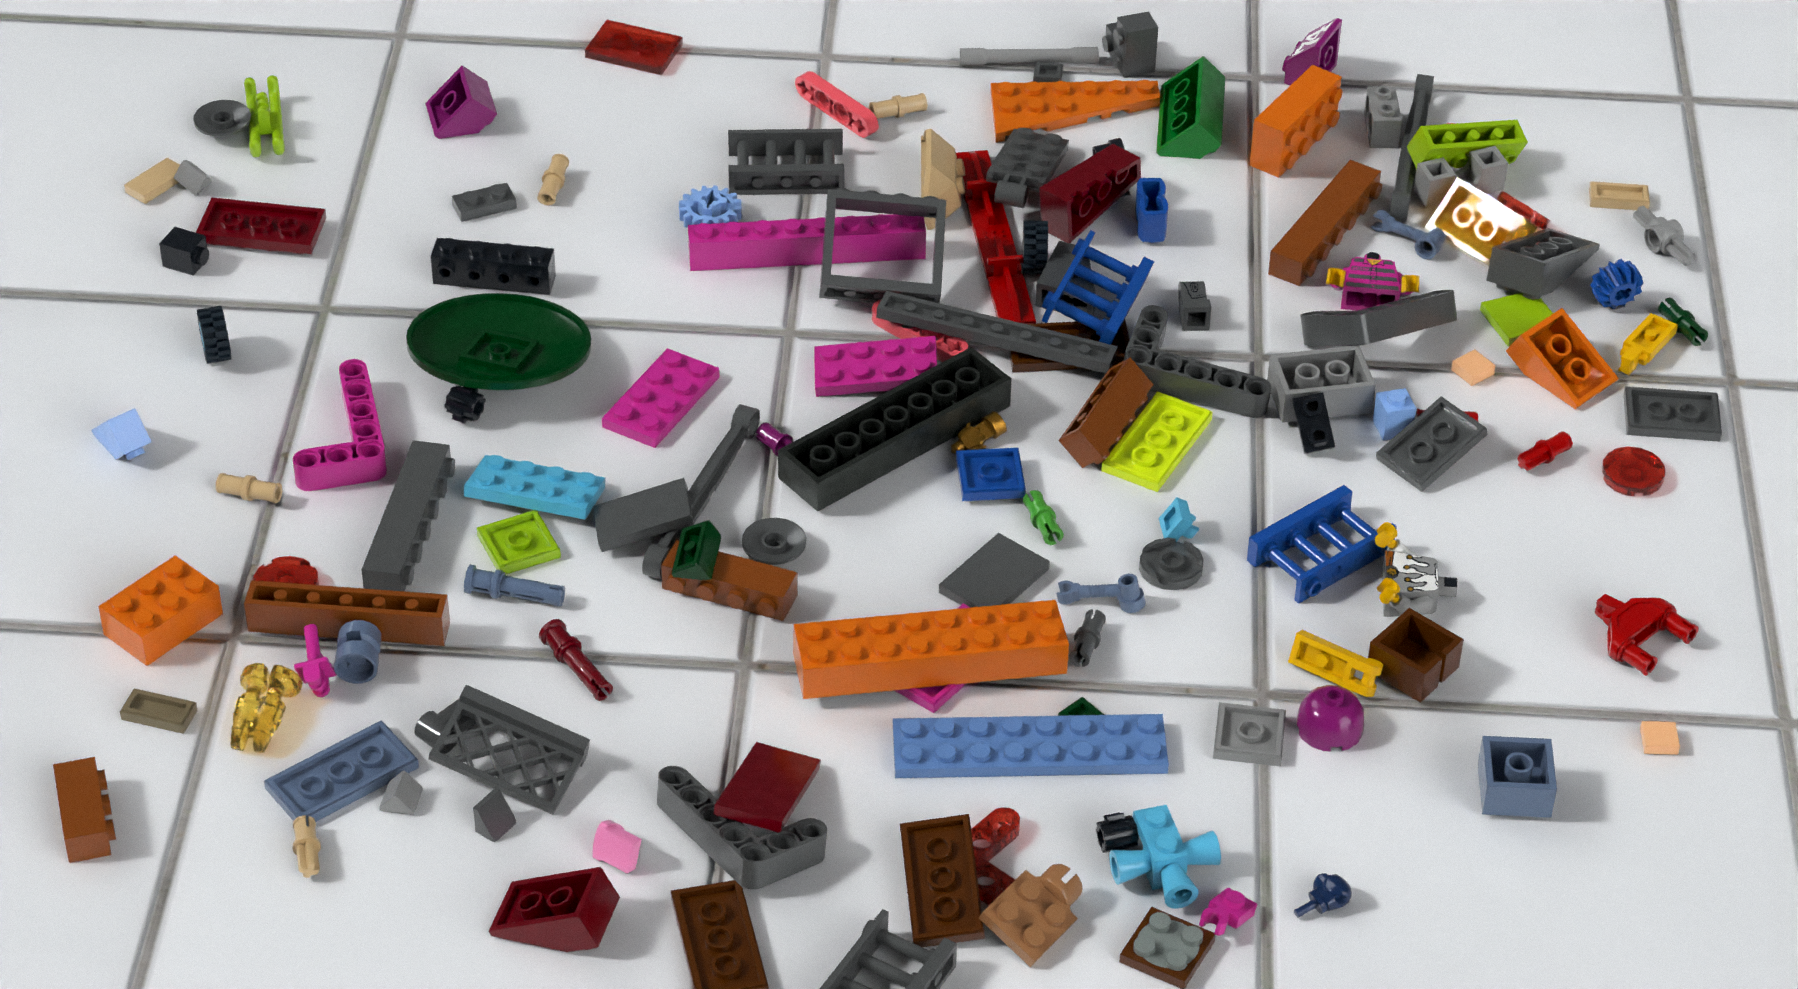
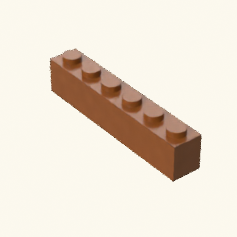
(1325, 223)
(397, 614)

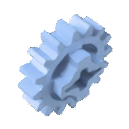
(709, 207)

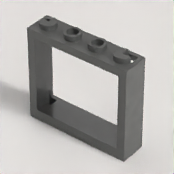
(872, 289)

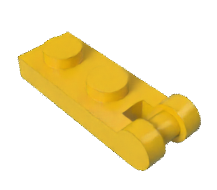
(1335, 663)

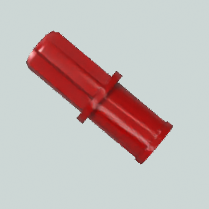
(1545, 451)

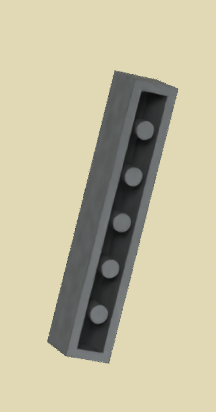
(408, 517)

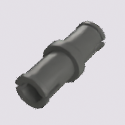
(1087, 638)

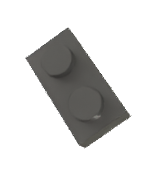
(484, 202)

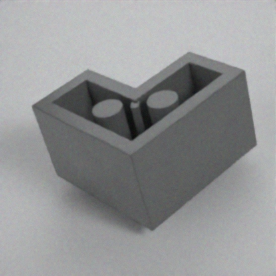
(1132, 44)

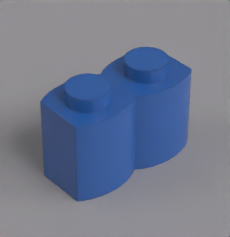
(1151, 210)

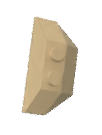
(941, 173)

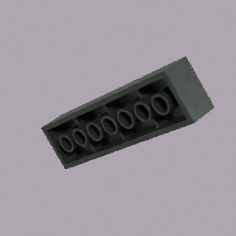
(893, 428)

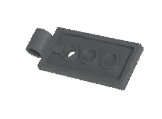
(1025, 165)

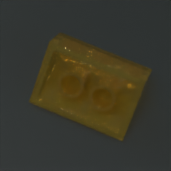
(1477, 221)

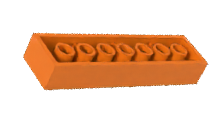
(930, 649)

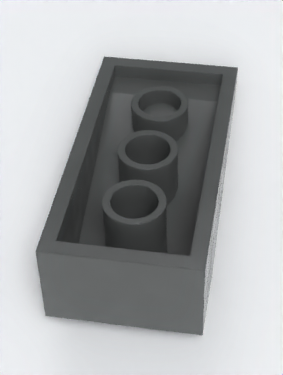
(1538, 262)

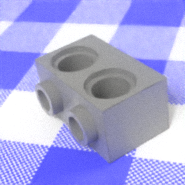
(1382, 117)

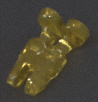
(262, 716)

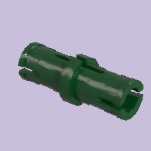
(1685, 321)

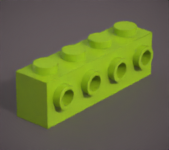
(1458, 139)

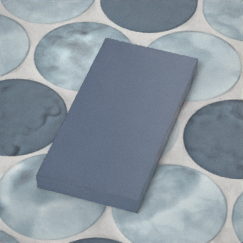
(341, 773)

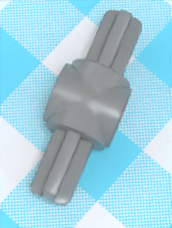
(1664, 235)

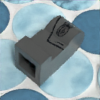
(1194, 301)

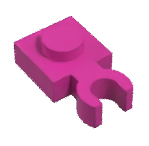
(1228, 908)

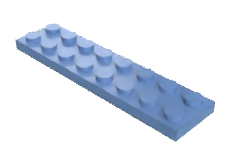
(1029, 746)

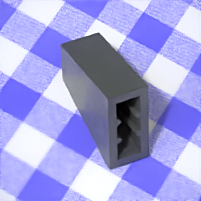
(1054, 273)

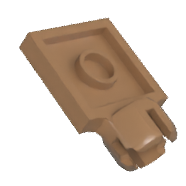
(1034, 912)

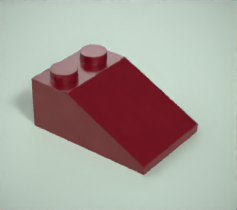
(557, 910)

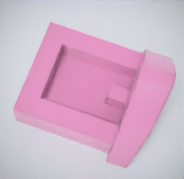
(616, 846)

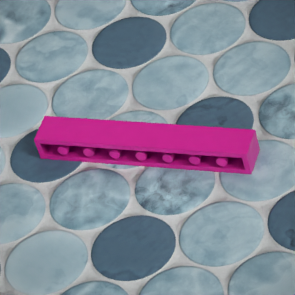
(801, 242)

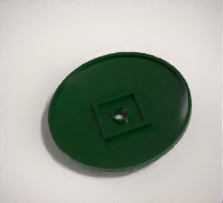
(498, 341)

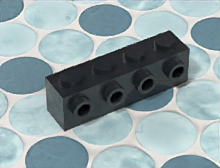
(487, 264)

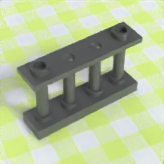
(785, 178)
(936, 966)

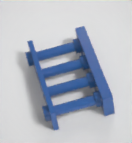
(1115, 310)
(1312, 520)

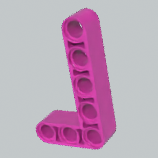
(352, 461)

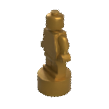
(973, 438)

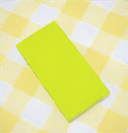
(1157, 441)

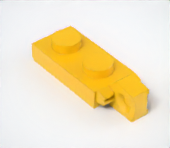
(1646, 342)

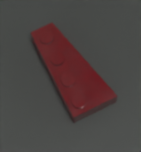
(1087, 191)

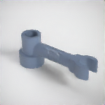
(1426, 244)
(1127, 592)

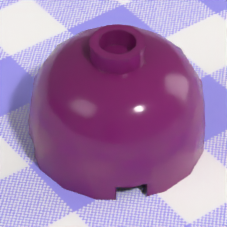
(1330, 718)

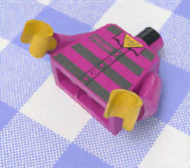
(1370, 282)

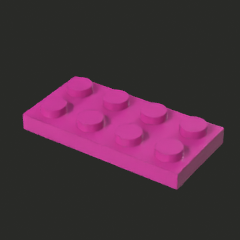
(871, 364)
(660, 398)

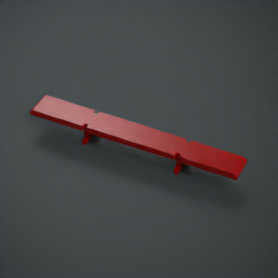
(995, 241)

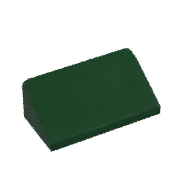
(697, 552)

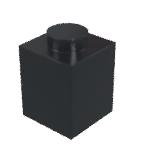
(184, 251)

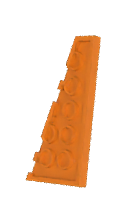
(1065, 103)

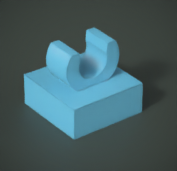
(1178, 520)

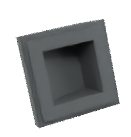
(493, 816)

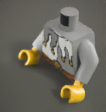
(1409, 578)

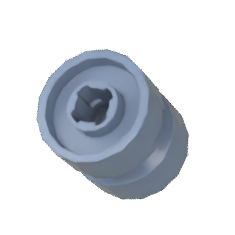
(357, 651)

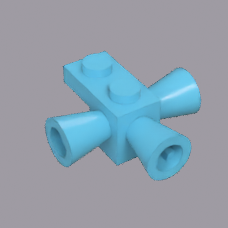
(1165, 856)

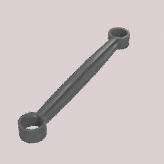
(1406, 169)
(743, 426)

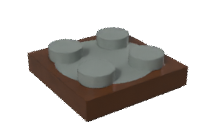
(1167, 948)

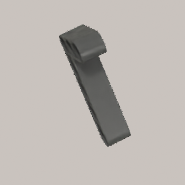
(1379, 321)
(1193, 378)
(737, 850)

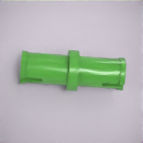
(1043, 517)

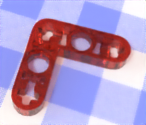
(987, 830)

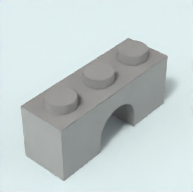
(1484, 170)

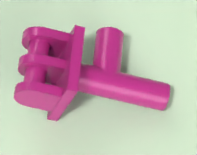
(317, 668)

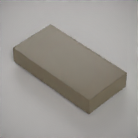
(158, 711)

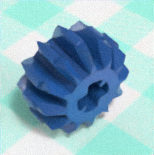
(1616, 284)

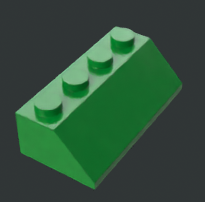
(1191, 112)

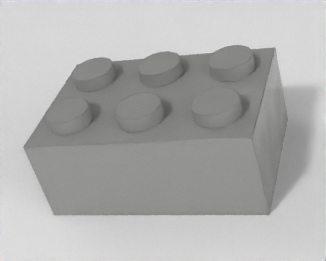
(1334, 371)

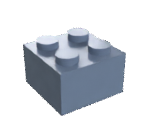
(1517, 776)

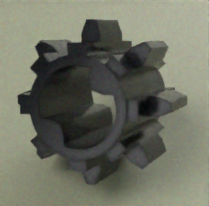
(464, 403)
(1117, 832)

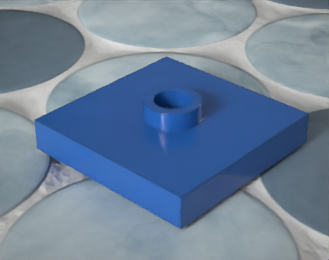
(990, 474)

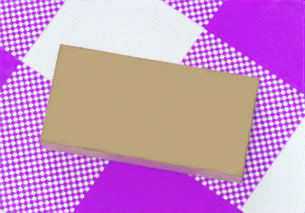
(153, 181)
(1618, 195)

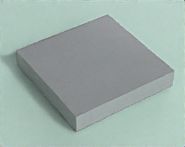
(1249, 734)

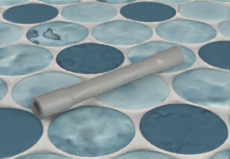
(1075, 55)

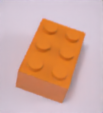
(160, 610)

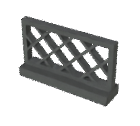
(528, 730)

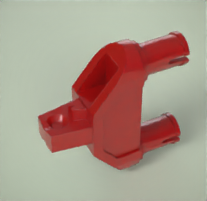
(1635, 623)

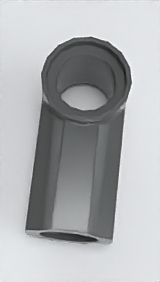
(431, 725)

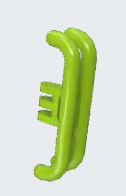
(262, 119)

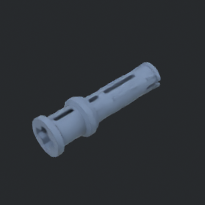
(500, 585)

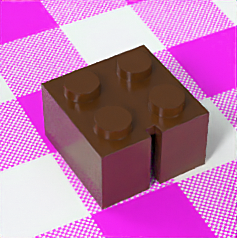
(1416, 654)

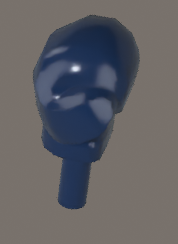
(1327, 894)

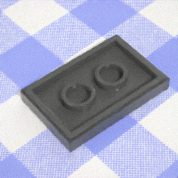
(1672, 414)
(1431, 444)
(643, 515)
(994, 574)

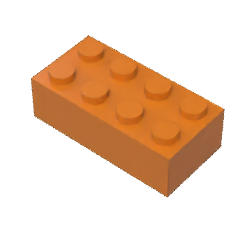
(1295, 121)

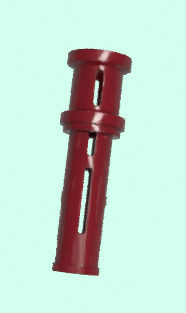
(568, 650)

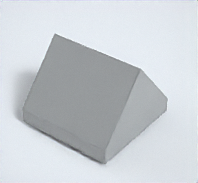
(192, 177)
(401, 795)

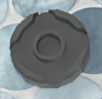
(1171, 564)

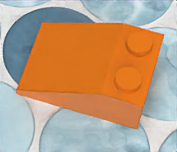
(1562, 360)

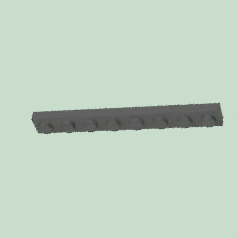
(997, 332)

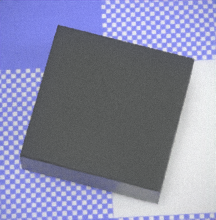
(1047, 72)

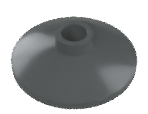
(222, 118)
(774, 541)

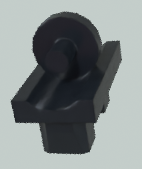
(1313, 423)

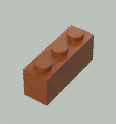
(84, 809)

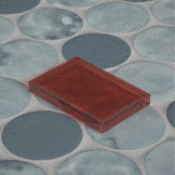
(634, 47)

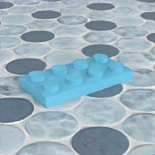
(535, 486)

